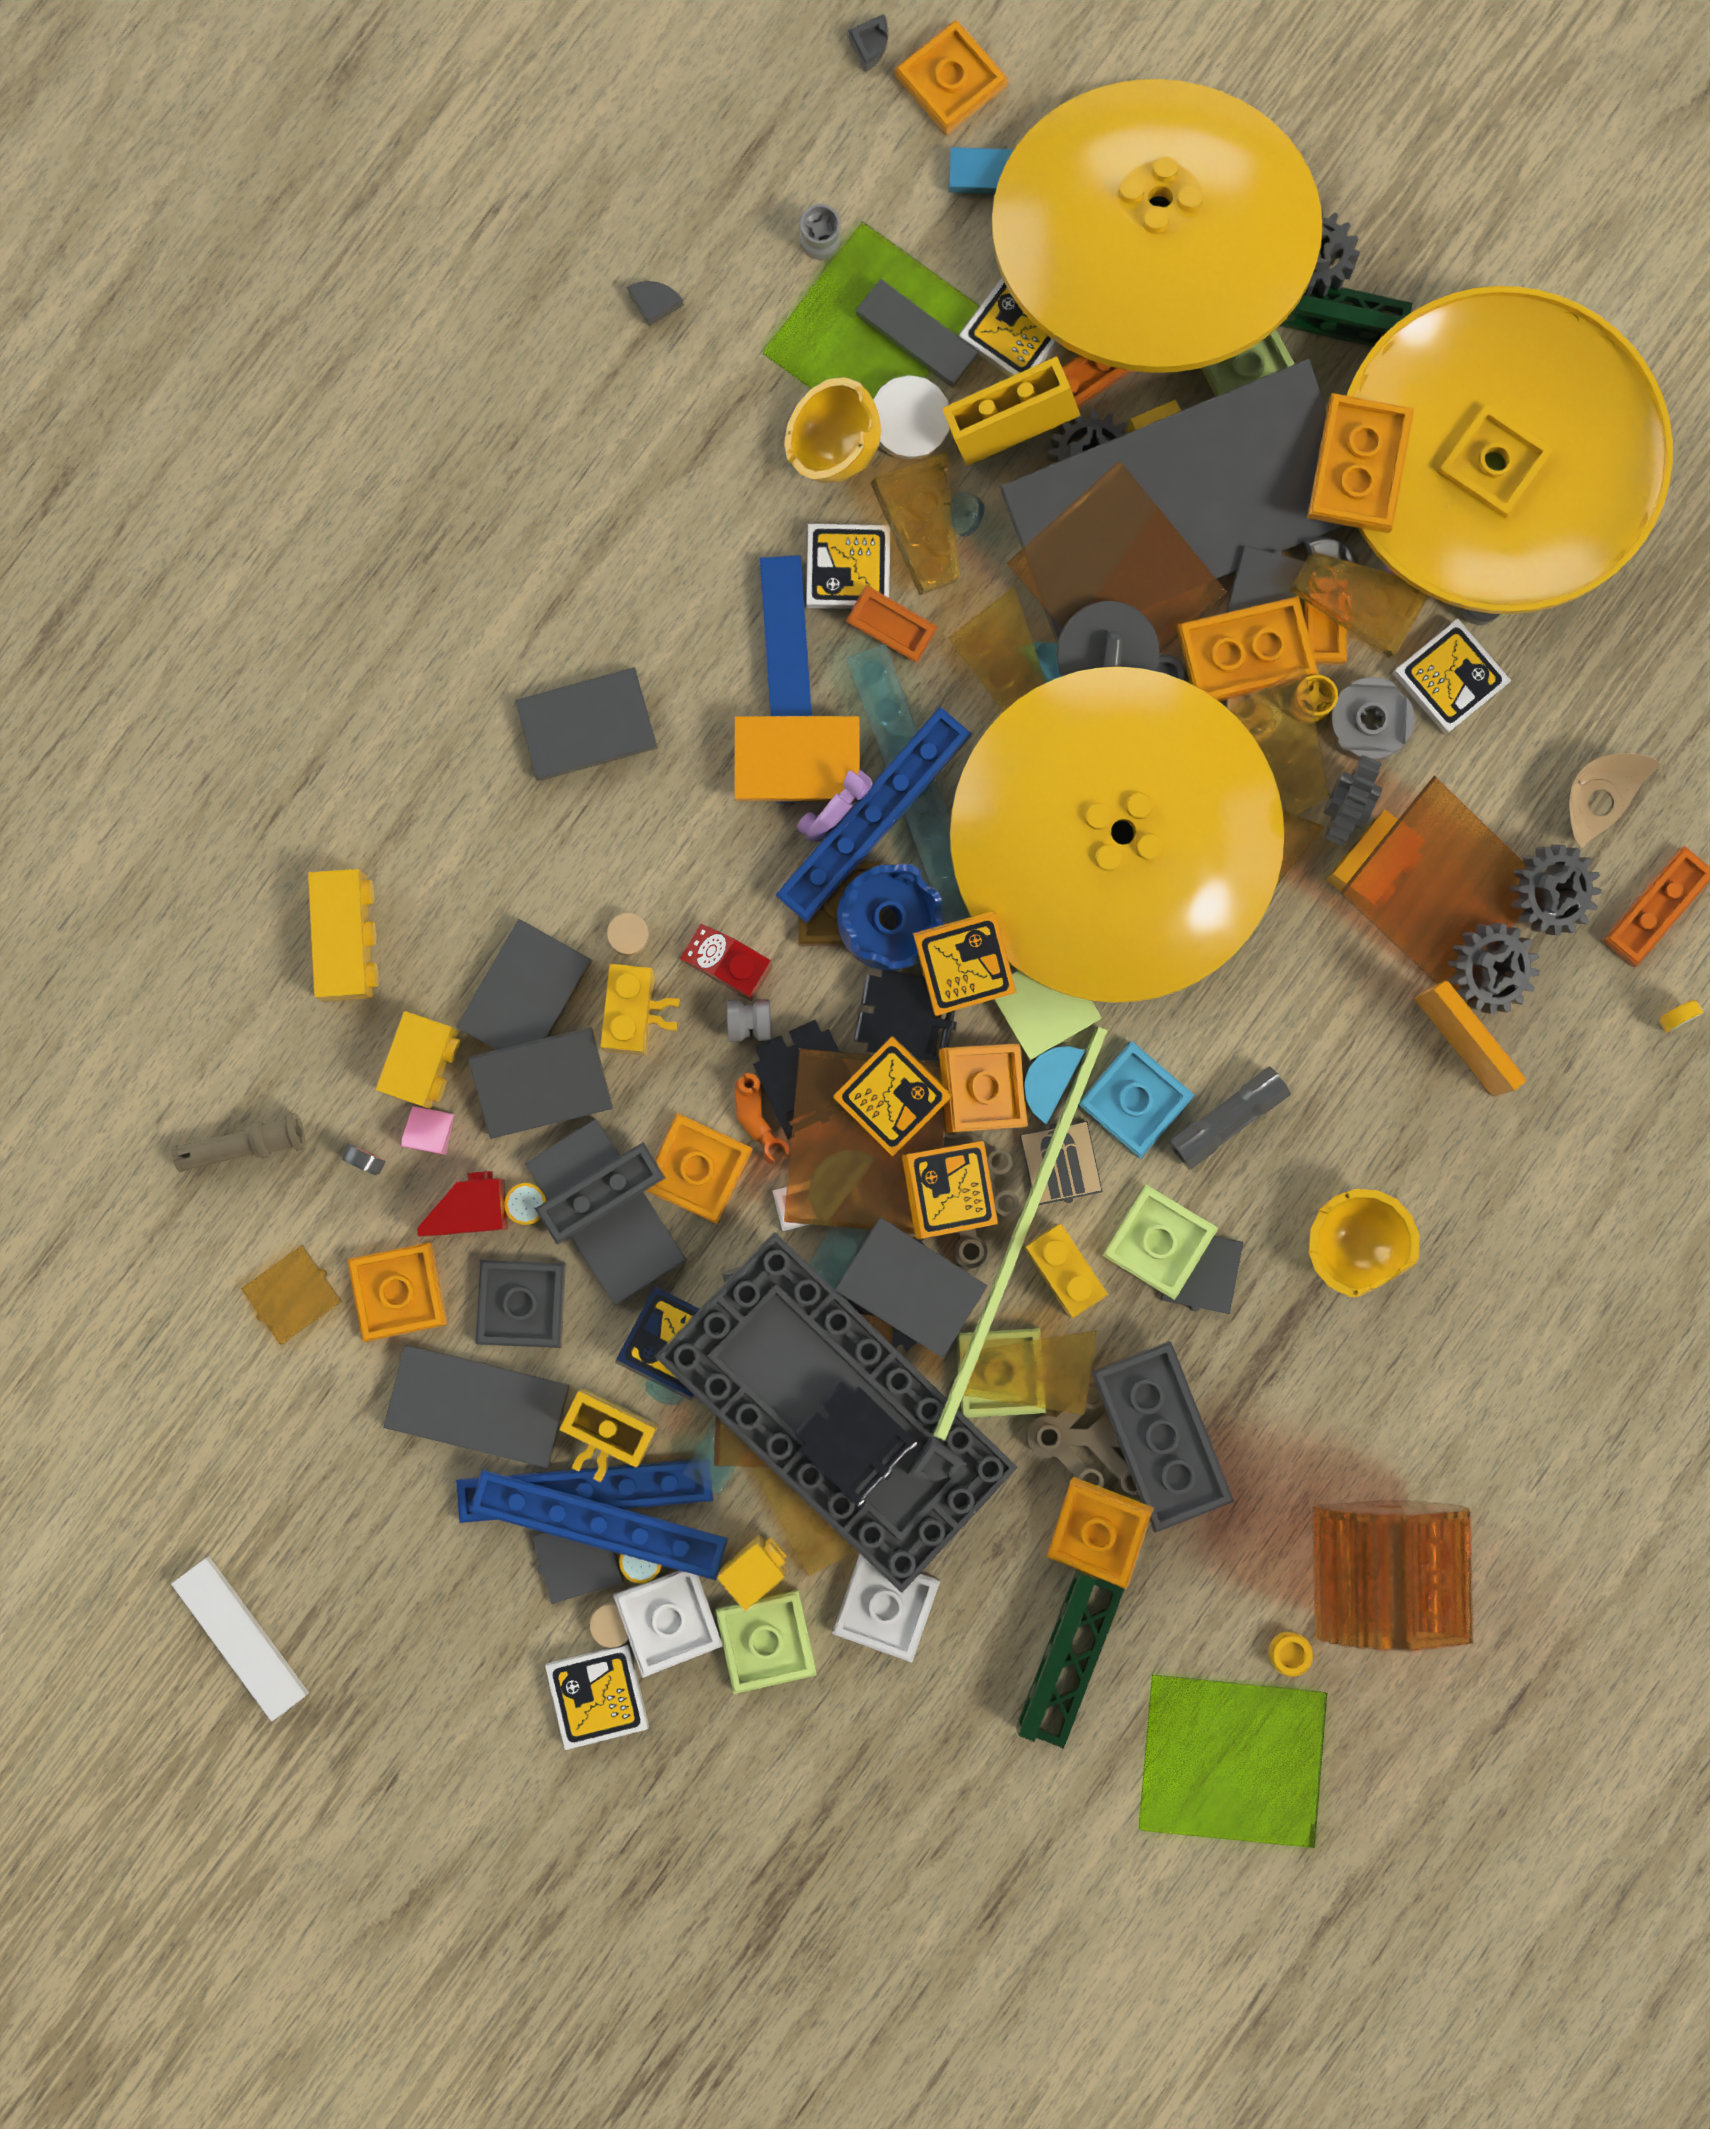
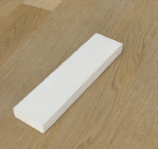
(240, 1638)

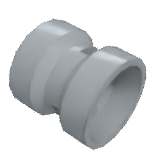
(817, 223)
(749, 1020)

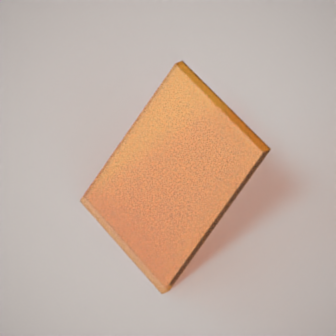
(1120, 550)
(1435, 880)
(834, 1164)

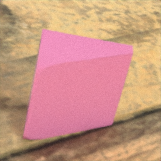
(428, 1130)

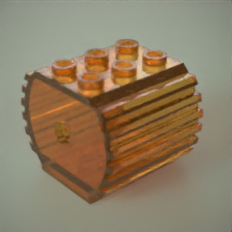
(1392, 1575)

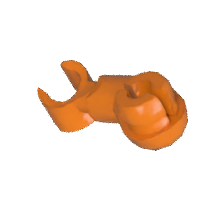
(749, 1114)

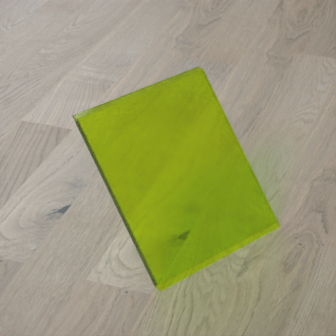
(828, 339)
(1233, 1761)

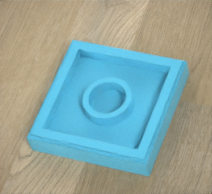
(1135, 1099)

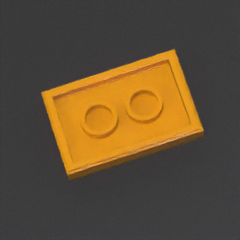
(1360, 463)
(1246, 648)
(794, 756)
(1470, 1039)

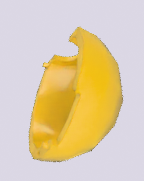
(833, 431)
(1363, 1241)

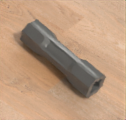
(1230, 1117)

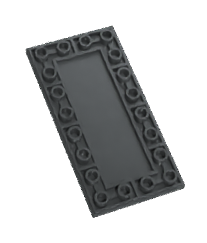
(1218, 471)
(767, 1360)

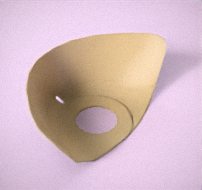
(1617, 775)

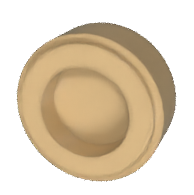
(628, 934)
(608, 1627)

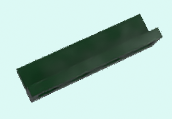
(1346, 321)
(1055, 1659)

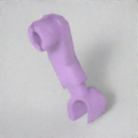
(818, 827)

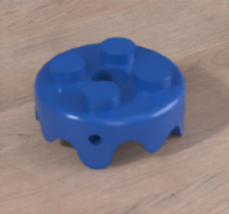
(905, 893)

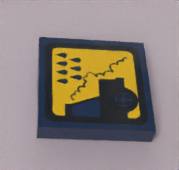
(655, 1327)

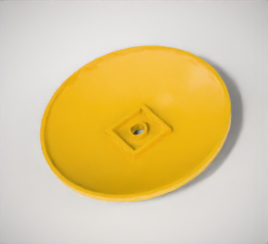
(1147, 280)
(1567, 414)
(1041, 851)

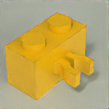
(629, 1010)
(609, 1429)

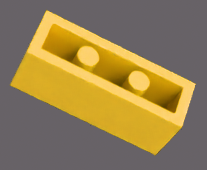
(1011, 411)
(342, 935)

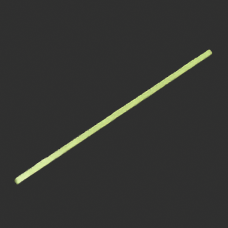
(1019, 1234)

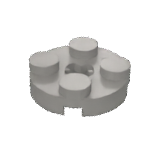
(1388, 703)

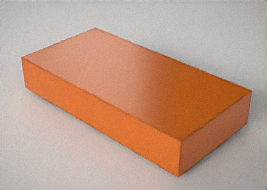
(891, 623)

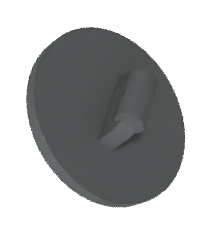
(1107, 637)

